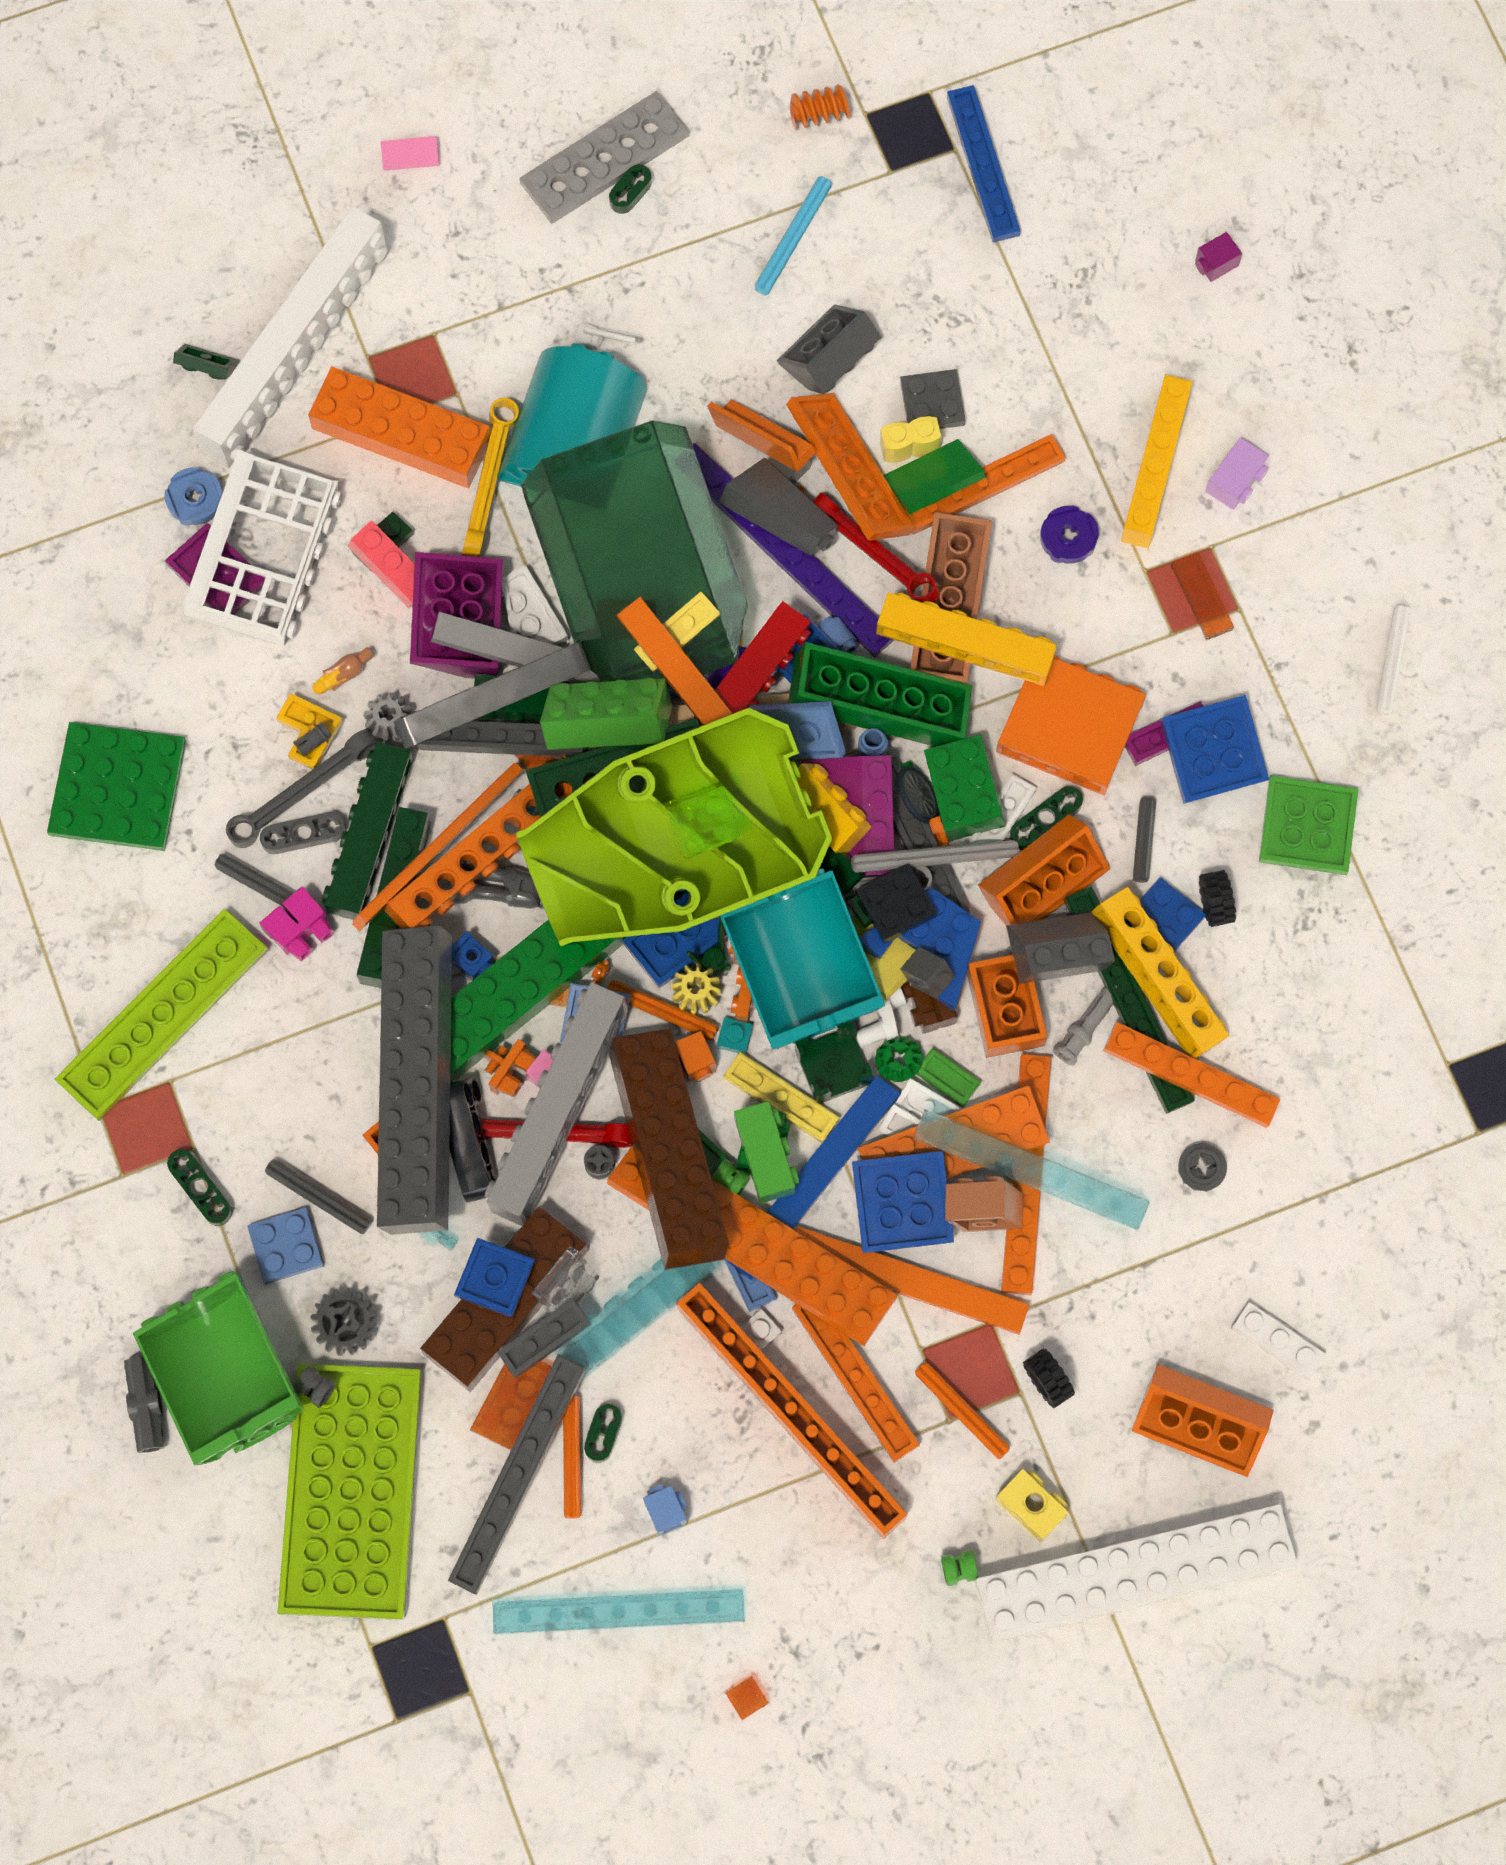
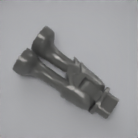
(518, 889)

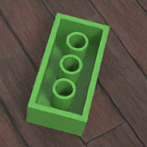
(606, 713)

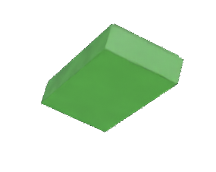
(948, 1077)

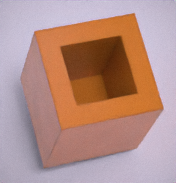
(695, 1057)

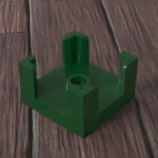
(833, 1064)

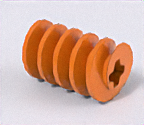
(818, 106)

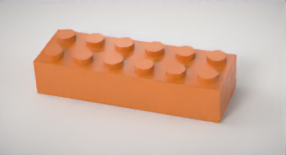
(399, 427)

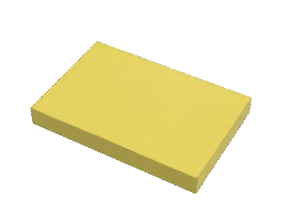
(887, 969)

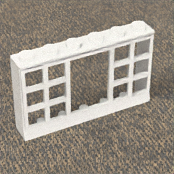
(219, 532)

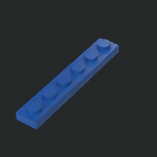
(983, 163)

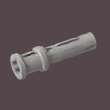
(1080, 1033)

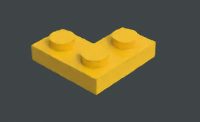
(301, 716)

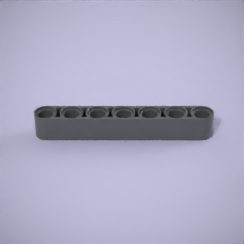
(492, 695)

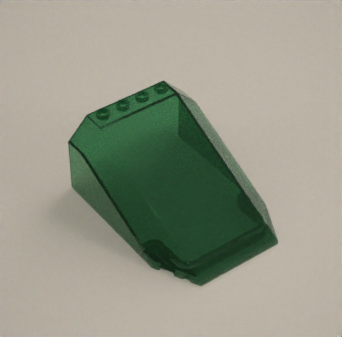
(632, 524)

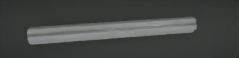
(935, 856)

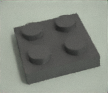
(934, 396)

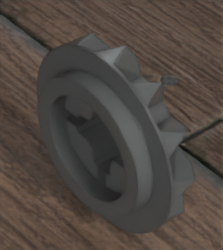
(1210, 1156)

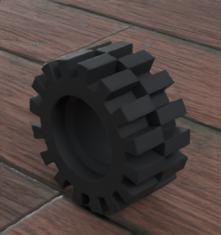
(1217, 898)
(1048, 1378)

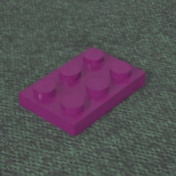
(185, 560)

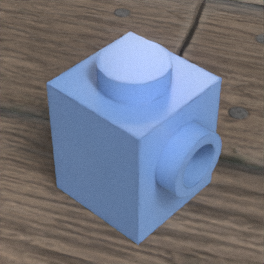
(665, 1508)

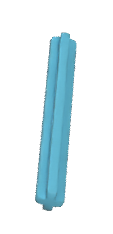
(793, 235)

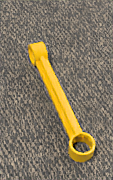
(488, 477)

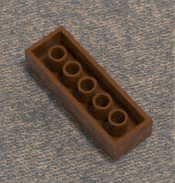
(472, 1335)

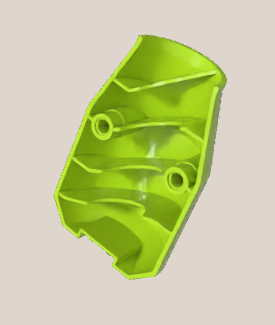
(612, 858)

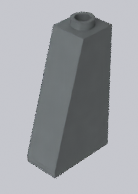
(779, 507)

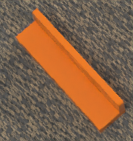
(762, 434)

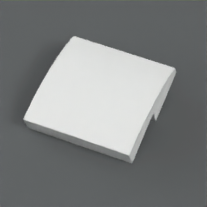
(911, 1105)

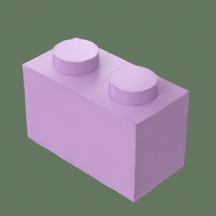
(1237, 474)

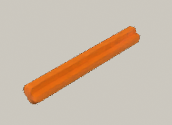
(665, 1010)
(962, 1410)
(572, 1460)

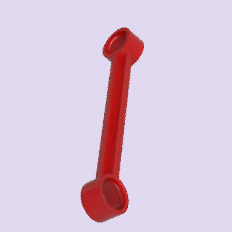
(877, 552)
(610, 1134)

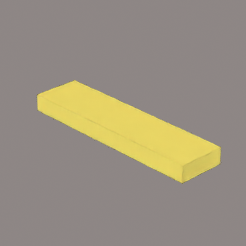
(797, 1106)

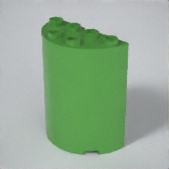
(218, 1371)

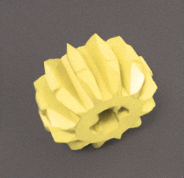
(706, 993)

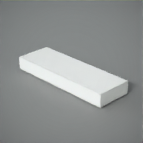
(1013, 800)

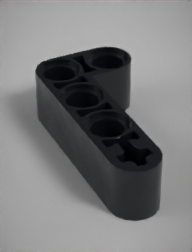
(468, 1142)

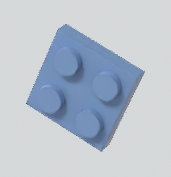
(285, 1246)

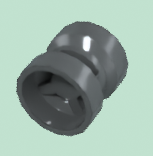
(314, 1386)

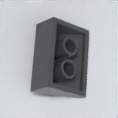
(830, 348)
(1059, 947)

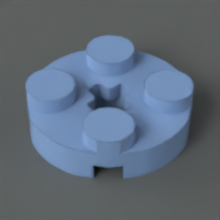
(179, 490)

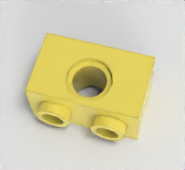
(1014, 1498)

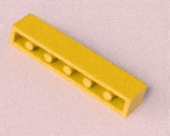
(1156, 461)
(966, 638)

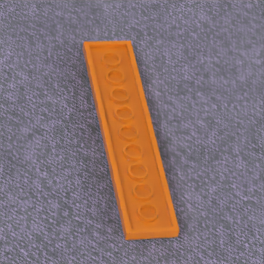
(785, 1260)

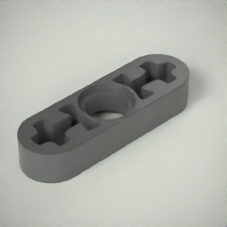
(283, 845)

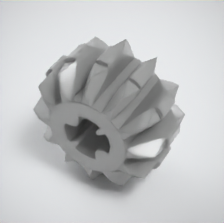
(376, 715)

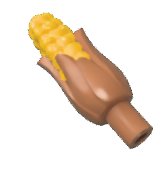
(341, 671)

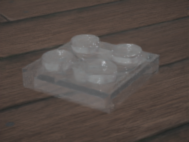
(566, 1280)

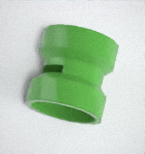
(731, 1177)
(966, 1566)

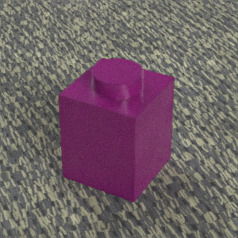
(1218, 257)

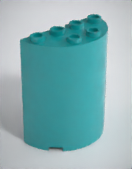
(569, 403)
(802, 961)

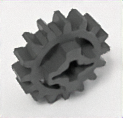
(351, 1309)

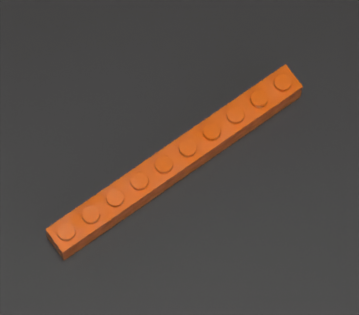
(791, 1411)

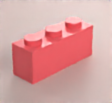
(385, 561)

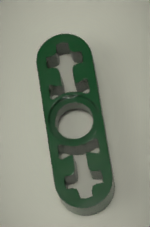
(1058, 799)
(193, 1165)

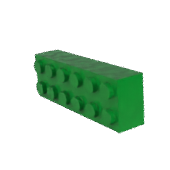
(882, 695)

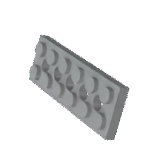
(603, 174)

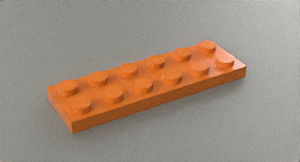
(850, 466)
(1006, 1117)

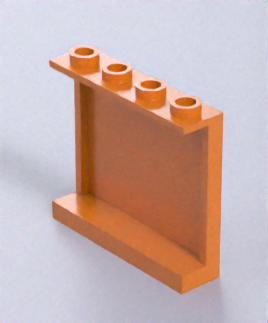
(1072, 725)

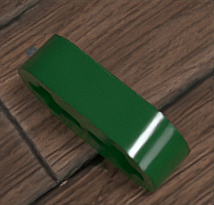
(634, 193)
(609, 1436)

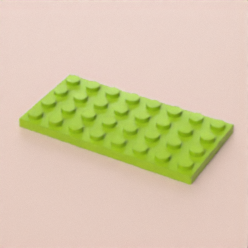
(351, 1496)

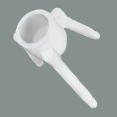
(592, 335)

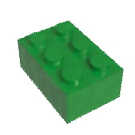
(964, 788)

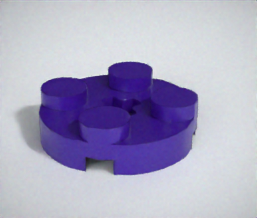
(1066, 550)

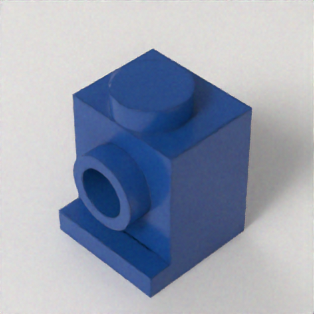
(463, 948)

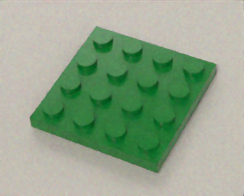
(116, 786)

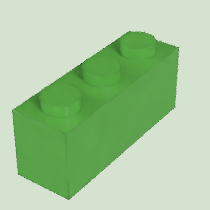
(766, 1151)

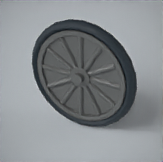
(917, 794)

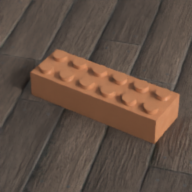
(958, 566)

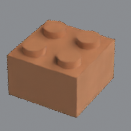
(984, 1205)

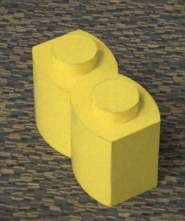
(905, 440)

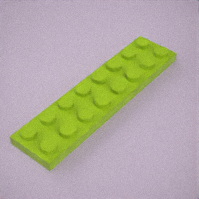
(161, 1014)

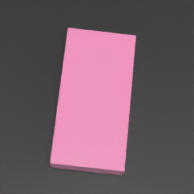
(409, 153)

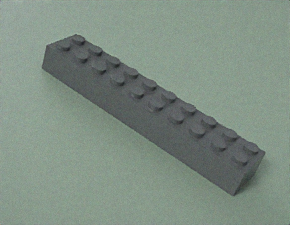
(414, 1080)

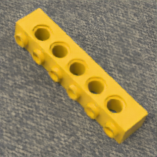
(1160, 989)

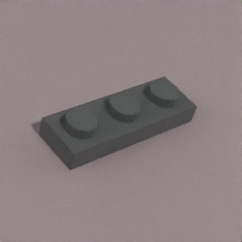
(544, 1338)

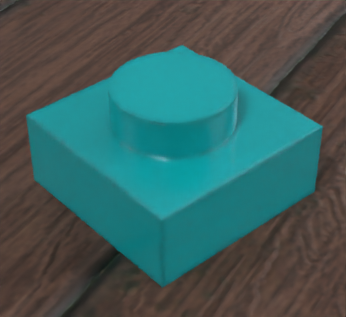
(734, 1036)

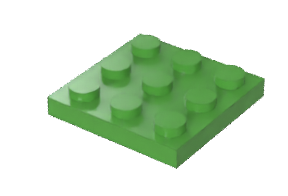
(1308, 825)

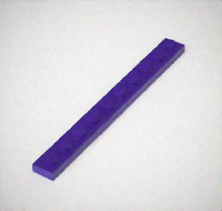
(800, 566)

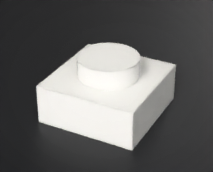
(761, 1330)

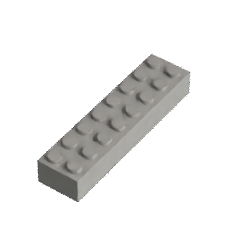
(556, 1104)

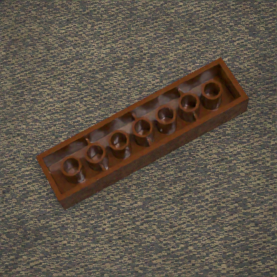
(668, 1149)

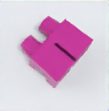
(292, 936)

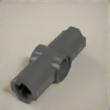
(144, 1405)

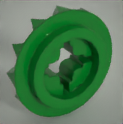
(896, 1071)

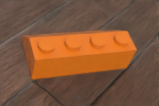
(1045, 873)
(1203, 1420)

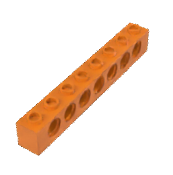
(403, 907)

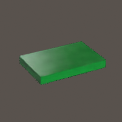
(934, 476)

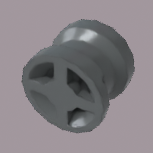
(599, 1155)

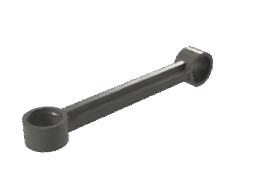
(355, 749)

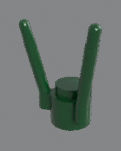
(714, 957)

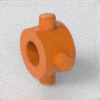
(600, 971)

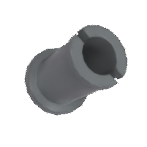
(312, 739)

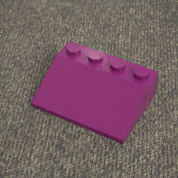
(458, 587)
(869, 788)

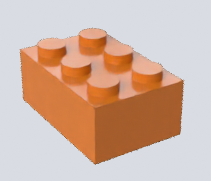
(1004, 1008)

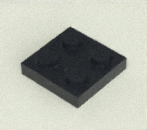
(896, 903)

